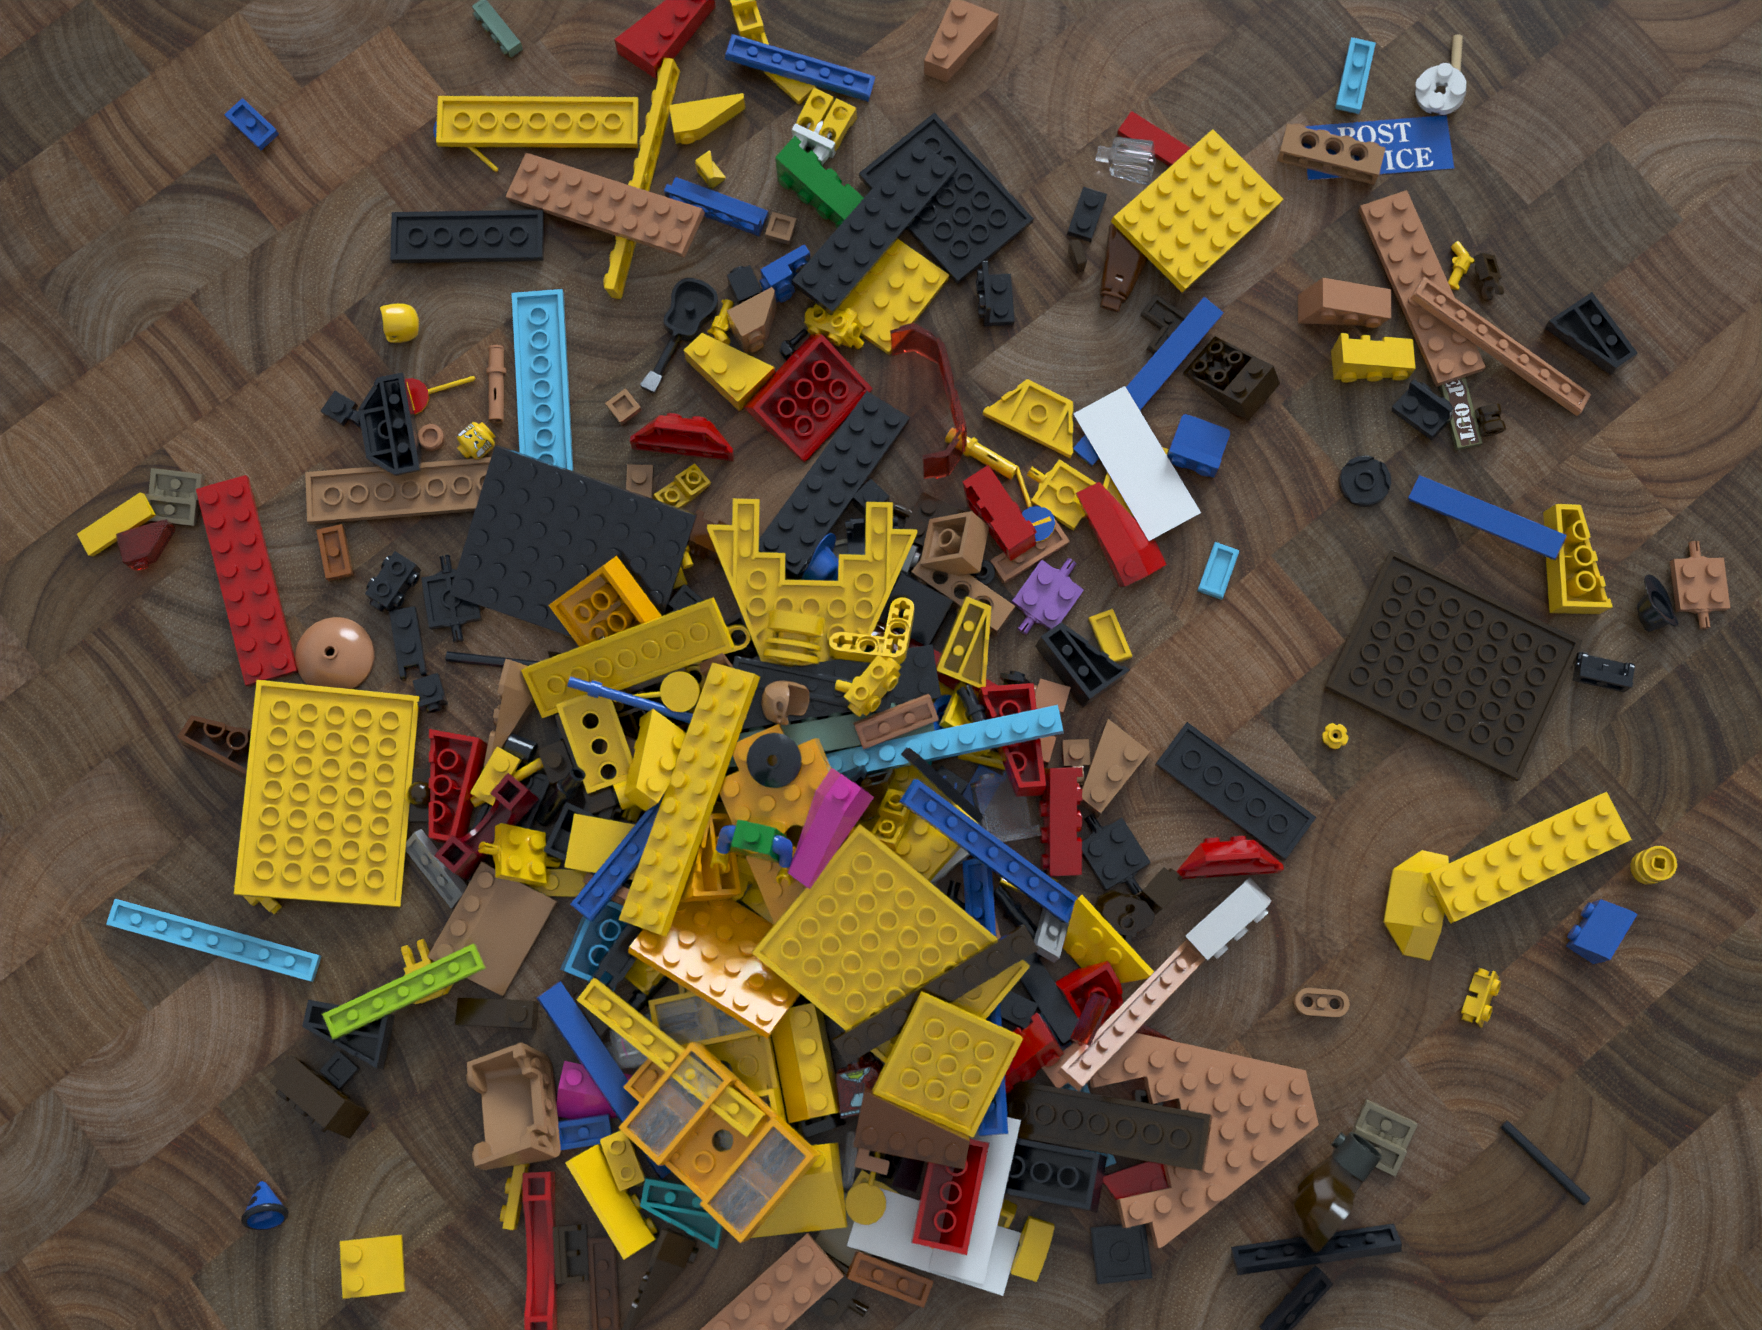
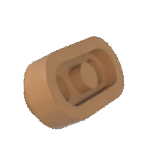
(1320, 1002)

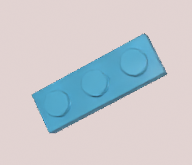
(1355, 75)

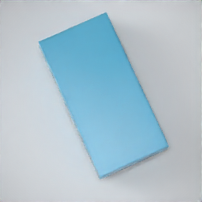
(1218, 570)

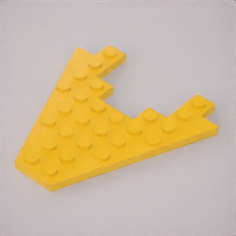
(846, 604)

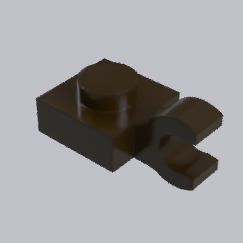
(1489, 272)

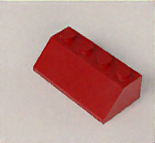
(950, 1202)

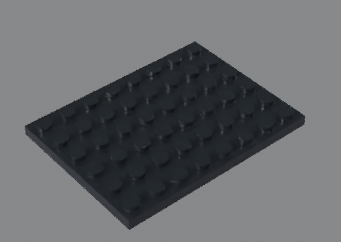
(552, 528)

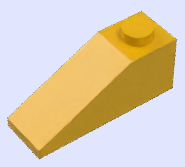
(699, 118)

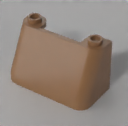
(516, 1107)

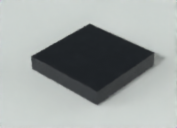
(1120, 1253)

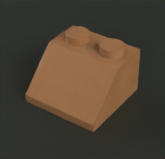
(753, 320)
(955, 544)

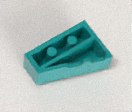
(682, 1208)

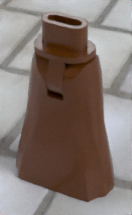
(1120, 269)

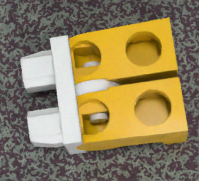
(823, 124)

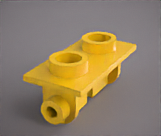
(1486, 988)

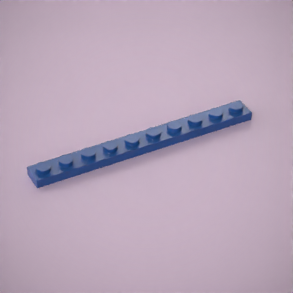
(980, 906)

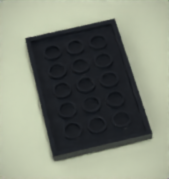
(969, 214)

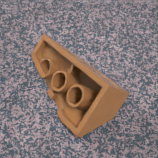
(514, 708)

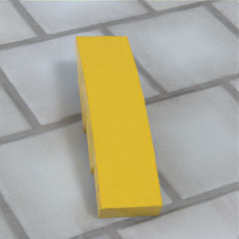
(748, 20)

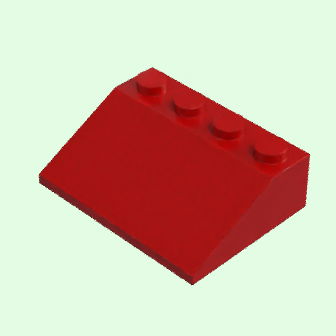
(808, 397)

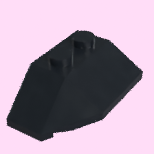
(390, 426)

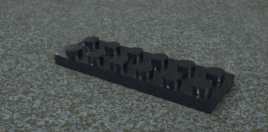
(467, 236)
(1235, 791)

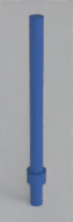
(596, 689)

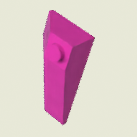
(830, 819)
(579, 1094)

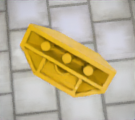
(1412, 907)

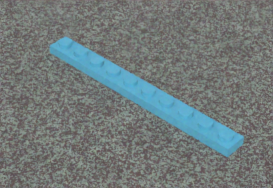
(952, 741)

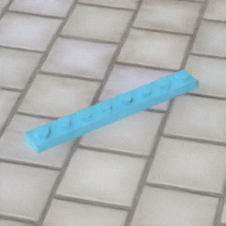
(214, 940)

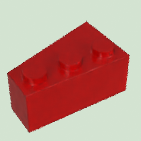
(994, 506)
(1036, 1050)

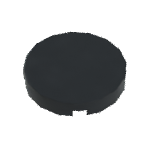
(1364, 481)

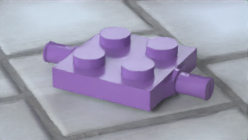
(1047, 596)

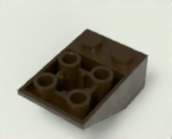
(1233, 377)

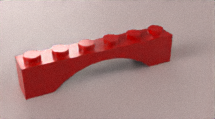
(539, 1223)

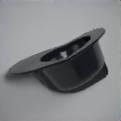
(1655, 606)

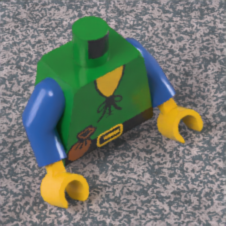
(756, 842)

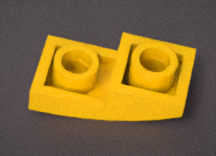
(684, 488)
(892, 819)
(1033, 1248)

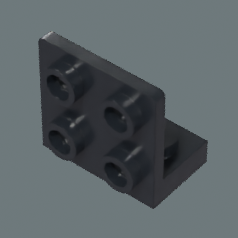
(994, 297)

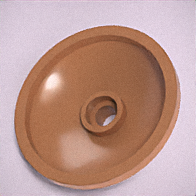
(349, 663)

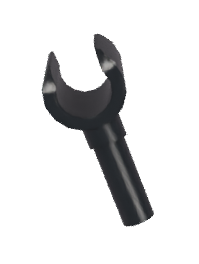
(787, 348)

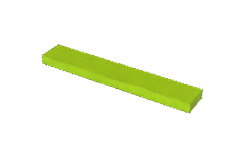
(403, 991)

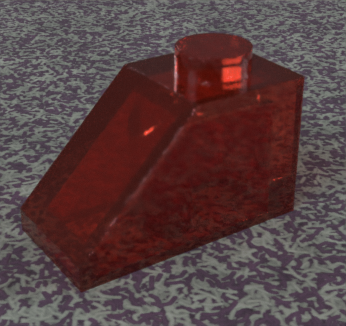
(144, 544)

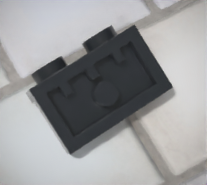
(1423, 409)

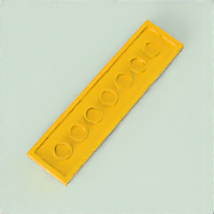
(537, 121)
(631, 655)
(1528, 857)

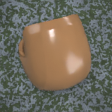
(784, 699)

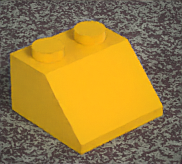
(372, 1266)

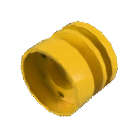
(794, 637)

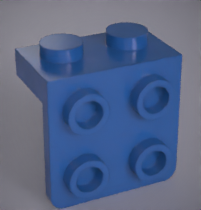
(1198, 445)

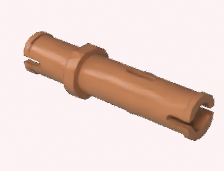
(496, 383)

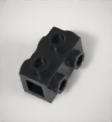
(392, 583)

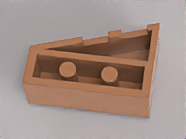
(957, 37)

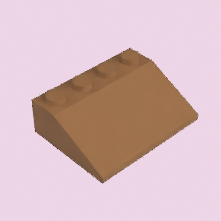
(502, 923)

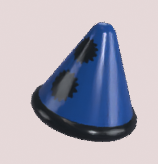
(264, 1209)

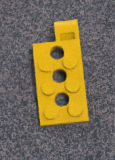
(581, 740)

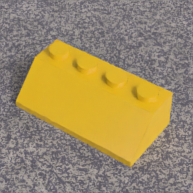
(805, 1064)
(615, 1209)

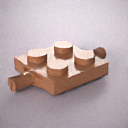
(1699, 585)

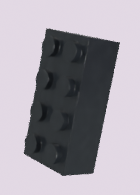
(1056, 1175)

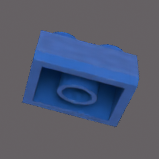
(1600, 931)

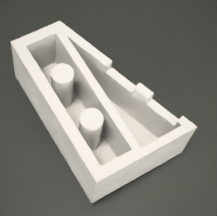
(1229, 919)

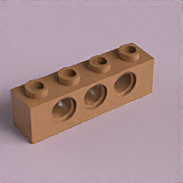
(1320, 160)
(1000, 608)

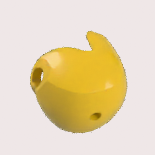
(399, 321)

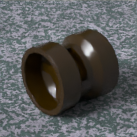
(1490, 420)

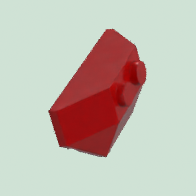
(682, 437)
(1228, 858)

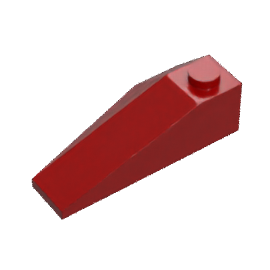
(1119, 536)
(1094, 978)

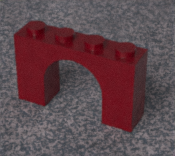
(510, 806)

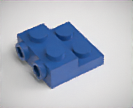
(782, 272)

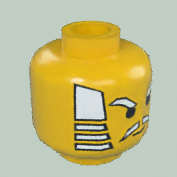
(475, 440)

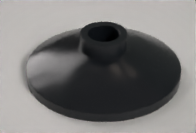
(787, 755)

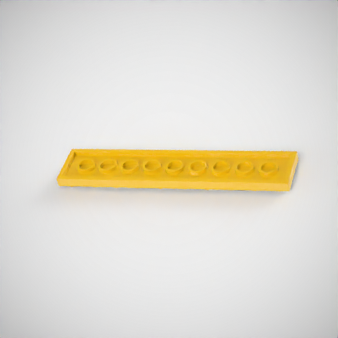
(689, 799)

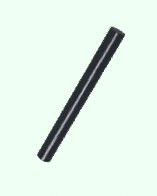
(484, 660)
(1545, 1162)

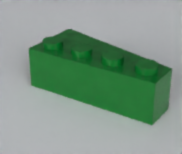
(814, 184)

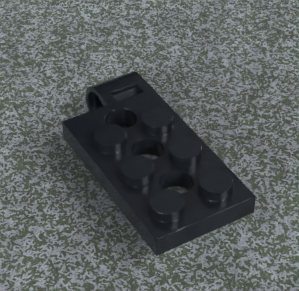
(538, 785)

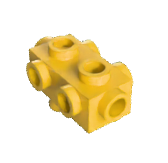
(838, 328)
(868, 689)

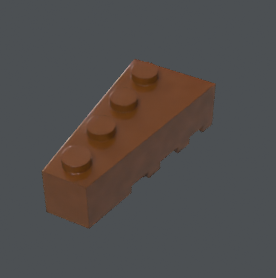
(218, 743)
(906, 1134)

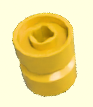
(1653, 865)

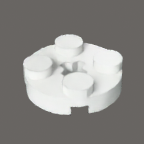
(1437, 76)

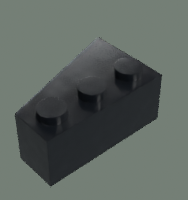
(367, 1043)

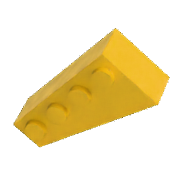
(1574, 575)

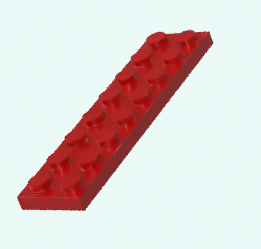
(247, 580)

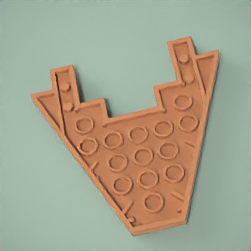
(1255, 1118)

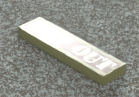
(1463, 423)

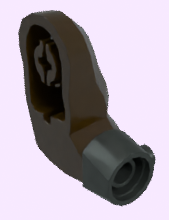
(1330, 1188)

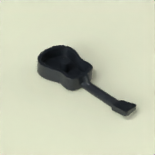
(691, 307)

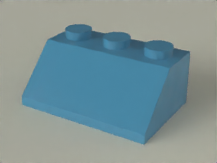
(592, 943)

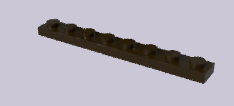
(945, 986)

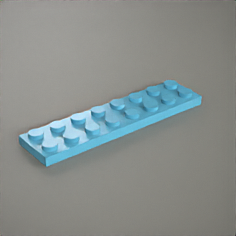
(542, 376)

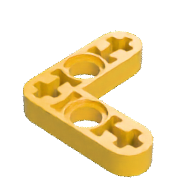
(882, 645)

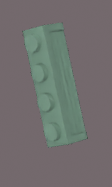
(497, 27)

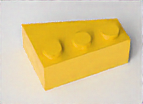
(1372, 359)
(967, 644)

